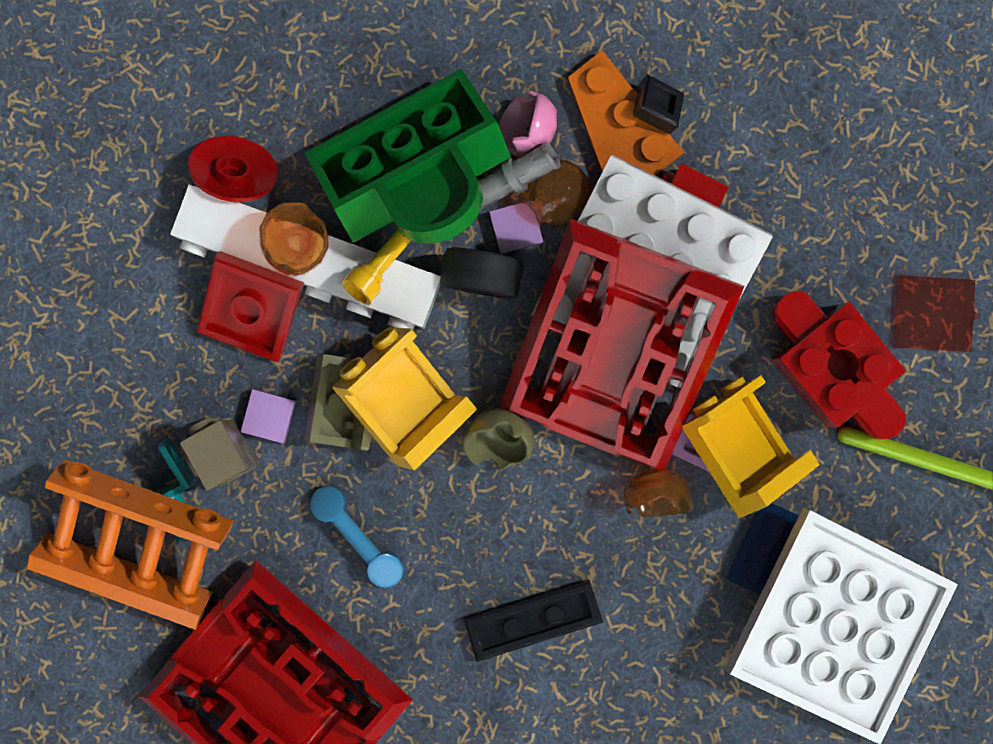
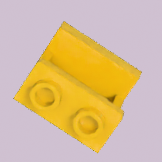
(402, 398)
(745, 448)

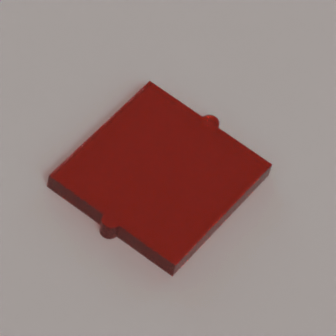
(934, 313)

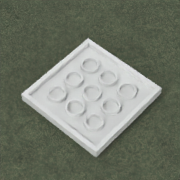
(674, 224)
(840, 626)

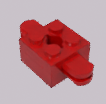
(838, 365)

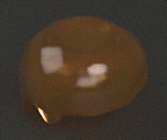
(558, 194)
(293, 239)
(658, 493)

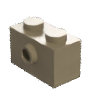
(217, 452)

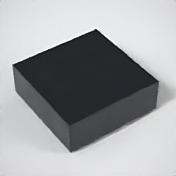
(658, 104)

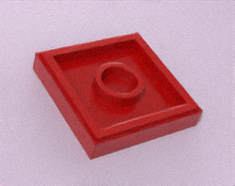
(249, 306)

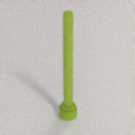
(917, 457)

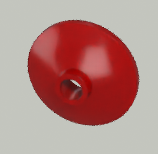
(232, 169)

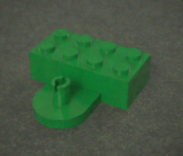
(413, 164)

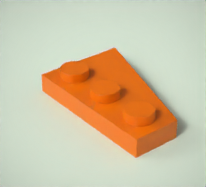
(607, 111)

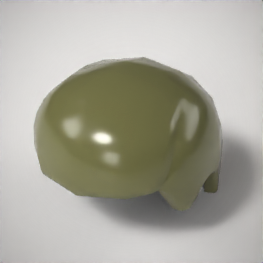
(498, 437)

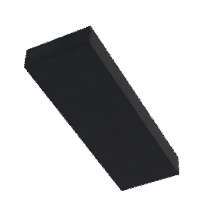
(533, 620)

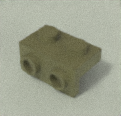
(328, 416)

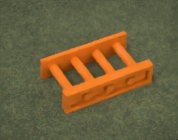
(114, 577)

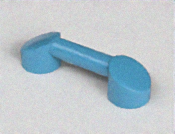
(328, 506)

